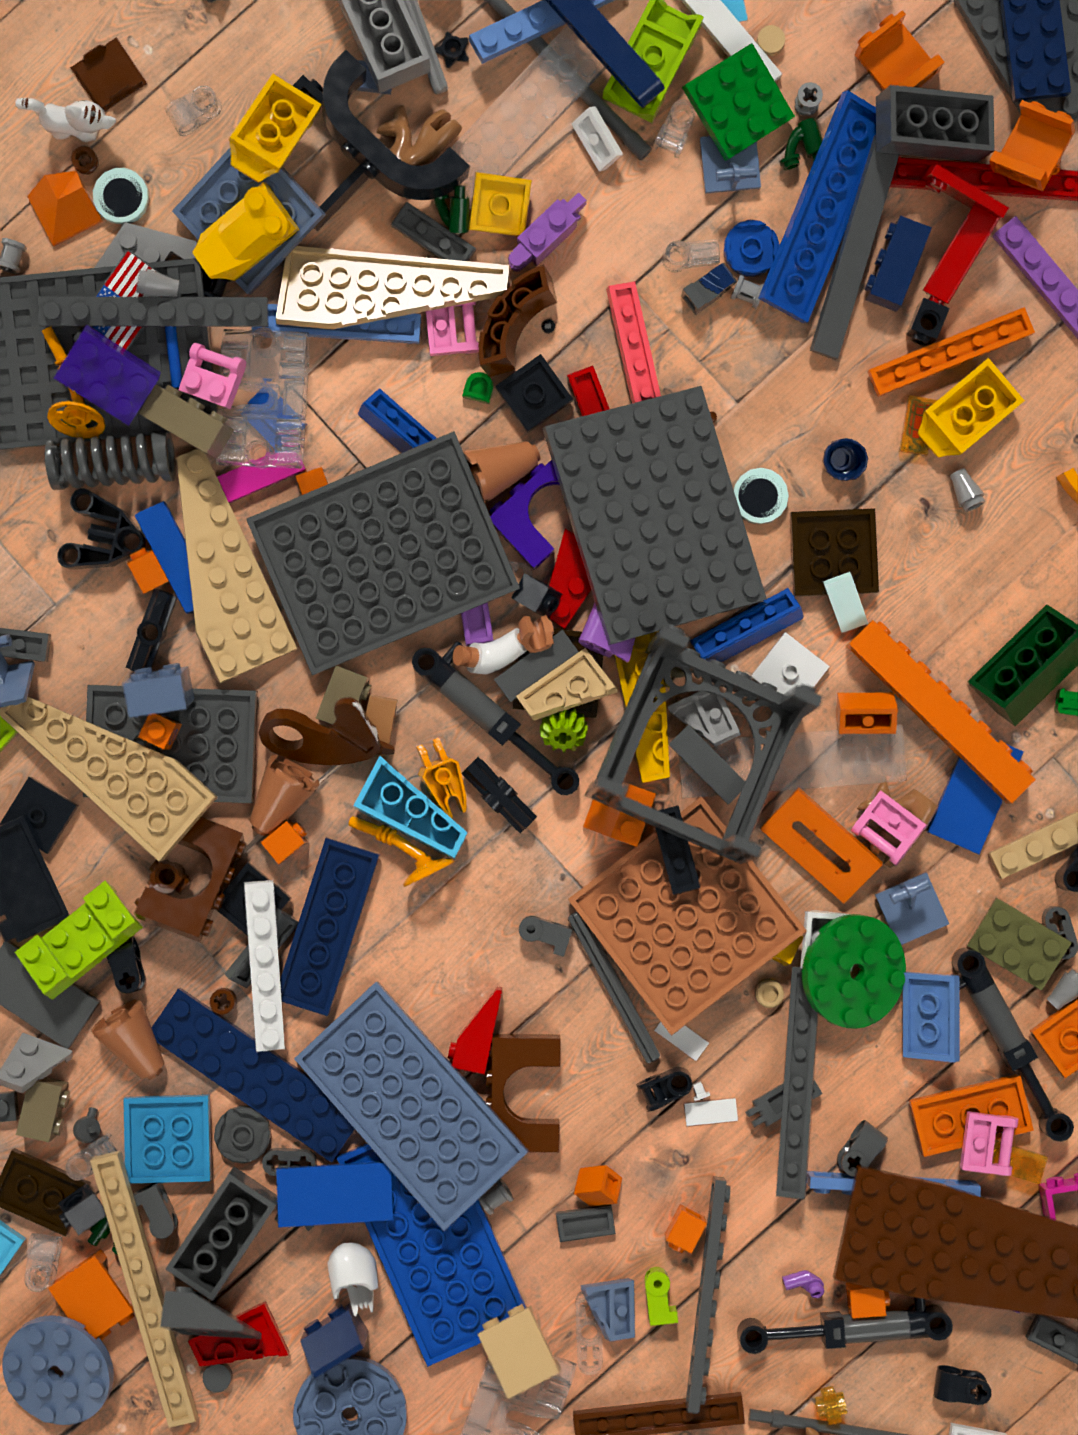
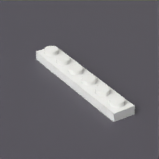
(264, 965)

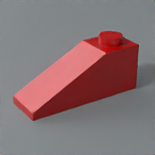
(475, 1039)

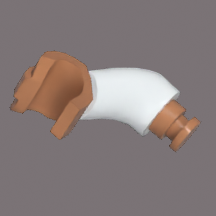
(495, 655)

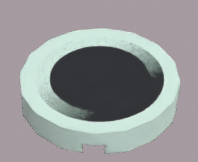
(121, 196)
(761, 495)

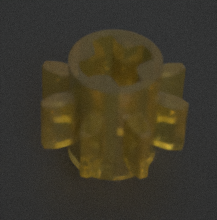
(831, 1405)

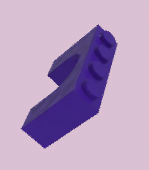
(513, 520)

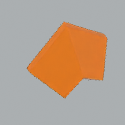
(63, 206)

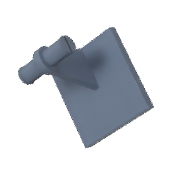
(735, 174)
(14, 678)
(912, 908)

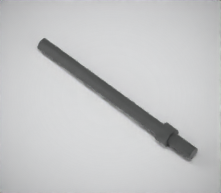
(779, 1419)

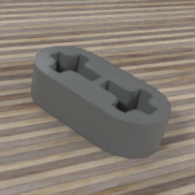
(1066, 928)
(288, 1155)

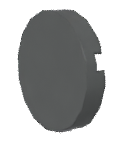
(242, 1134)

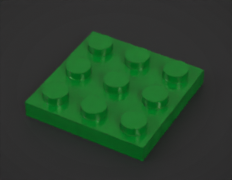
(738, 102)

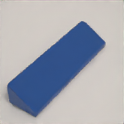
(393, 422)
(169, 549)
(749, 627)

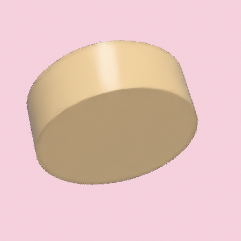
(771, 40)
(769, 993)

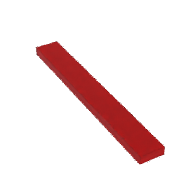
(1059, 187)

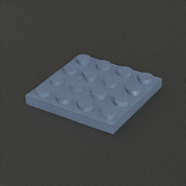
(225, 187)

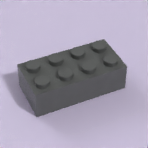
(934, 123)
(222, 1233)

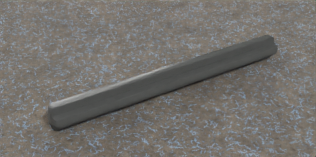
(614, 988)

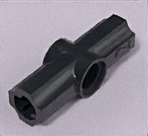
(157, 614)
(499, 795)

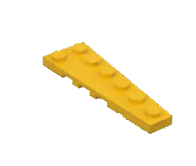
(653, 748)

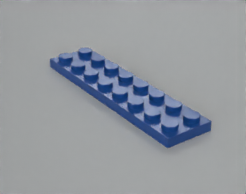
(821, 211)

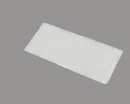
(685, 1040)
(711, 1112)

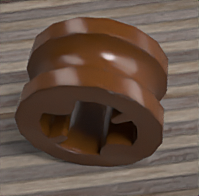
(89, 168)
(215, 1005)

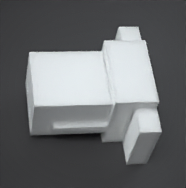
(700, 1091)

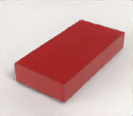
(588, 391)

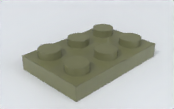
(1019, 943)

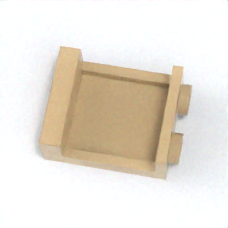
(518, 1351)

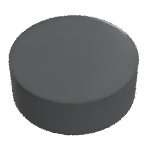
(217, 1377)

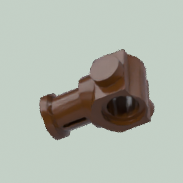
(159, 883)

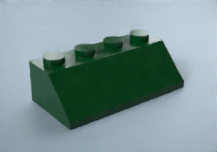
(1029, 665)

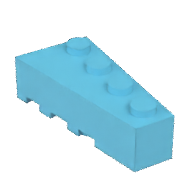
(400, 805)

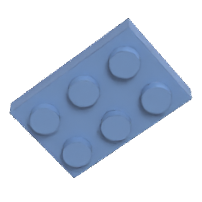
(931, 1016)

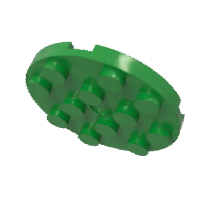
(828, 964)

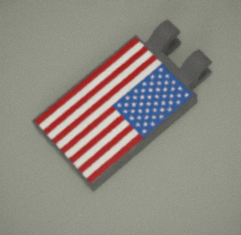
(122, 283)

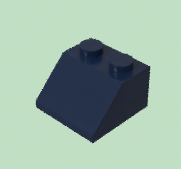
(333, 1339)

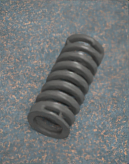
(63, 475)

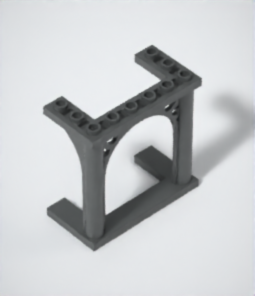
(787, 711)

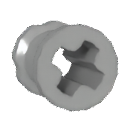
(806, 91)
(11, 255)
(747, 291)
(495, 1197)

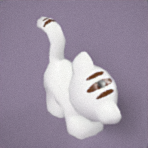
(79, 119)

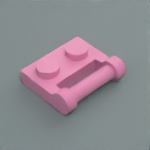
(443, 331)
(209, 385)
(893, 819)
(980, 1140)

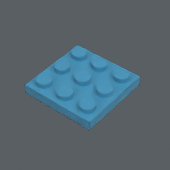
(167, 1138)

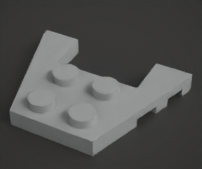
(146, 244)

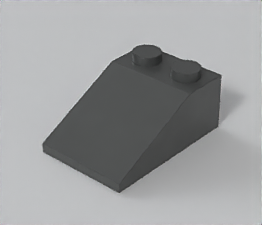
(192, 1314)

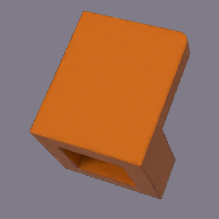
(598, 1185)

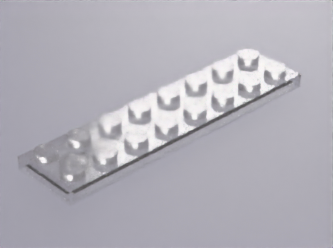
(528, 107)
(813, 761)

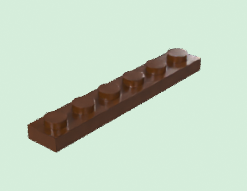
(660, 1416)

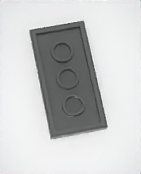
(56, 1018)

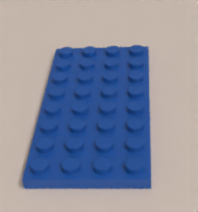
(442, 1278)

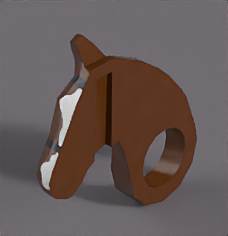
(348, 741)

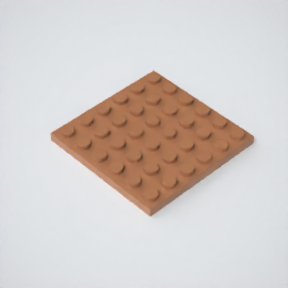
(688, 945)

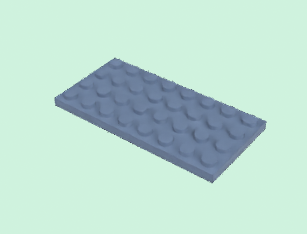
(411, 1105)

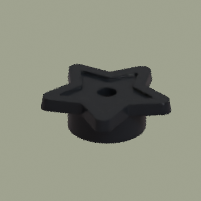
(453, 42)

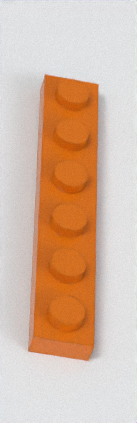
(951, 352)

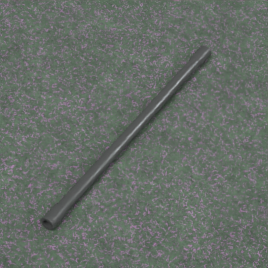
(630, 138)

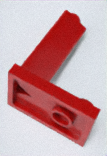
(970, 237)

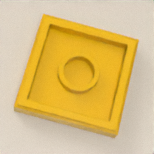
(499, 204)

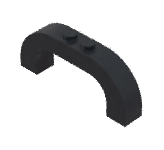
(375, 158)

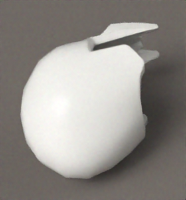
(350, 1266)

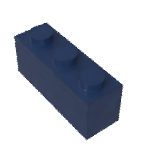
(897, 263)

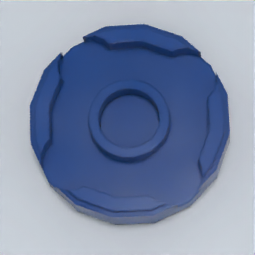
(750, 248)

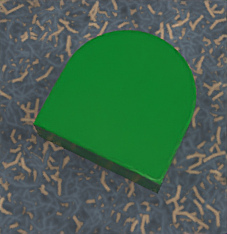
(478, 388)

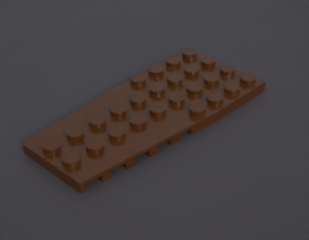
(955, 1247)

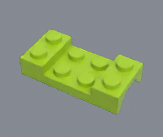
(662, 43)
(78, 941)

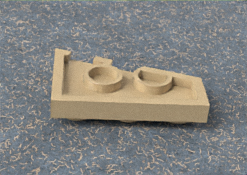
(566, 687)

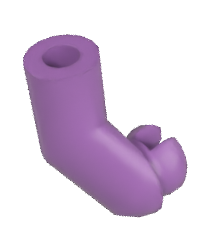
(805, 1280)

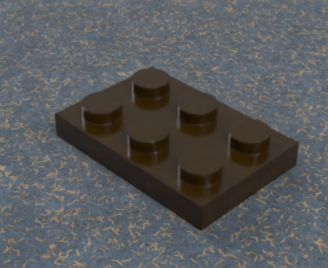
(34, 1190)

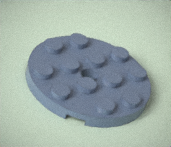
(350, 1384)
(40, 1390)

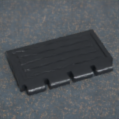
(26, 886)

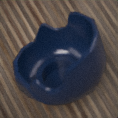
(845, 459)

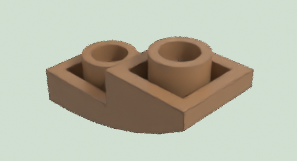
(382, 714)

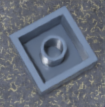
(158, 690)

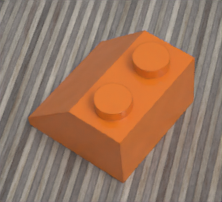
(618, 824)

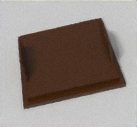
(108, 74)

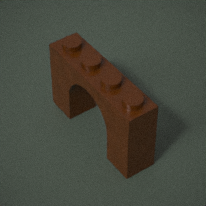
(192, 915)
(508, 1055)

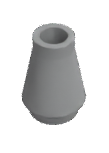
(156, 284)
(967, 491)
(1065, 990)

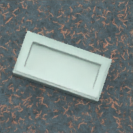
(845, 602)

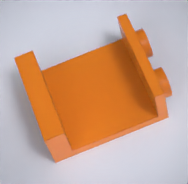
(895, 55)
(1034, 145)
(92, 1297)

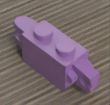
(546, 232)

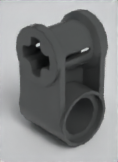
(862, 1146)

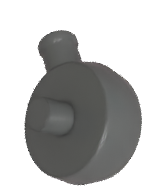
(87, 1128)

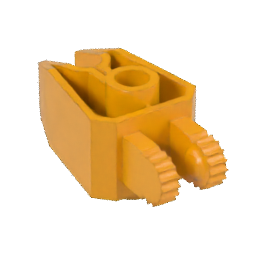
(442, 778)

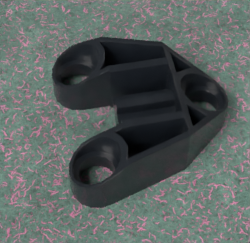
(98, 557)

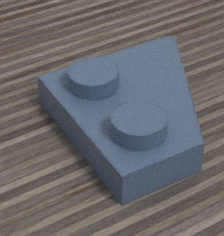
(612, 1307)

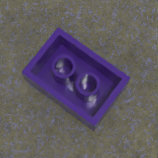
(107, 375)

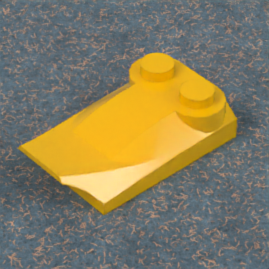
(271, 129)
(244, 235)
(968, 411)

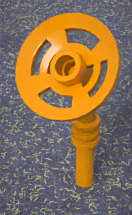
(76, 412)
(424, 864)

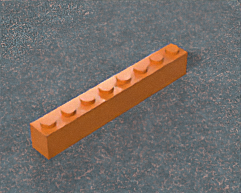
(940, 712)

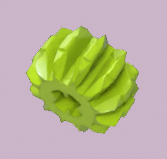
(564, 730)

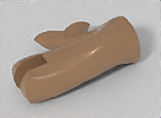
(433, 137)
(915, 803)

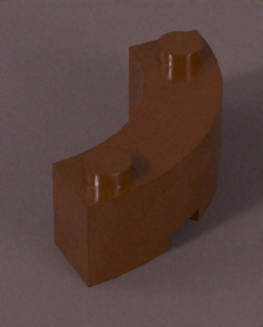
(510, 315)

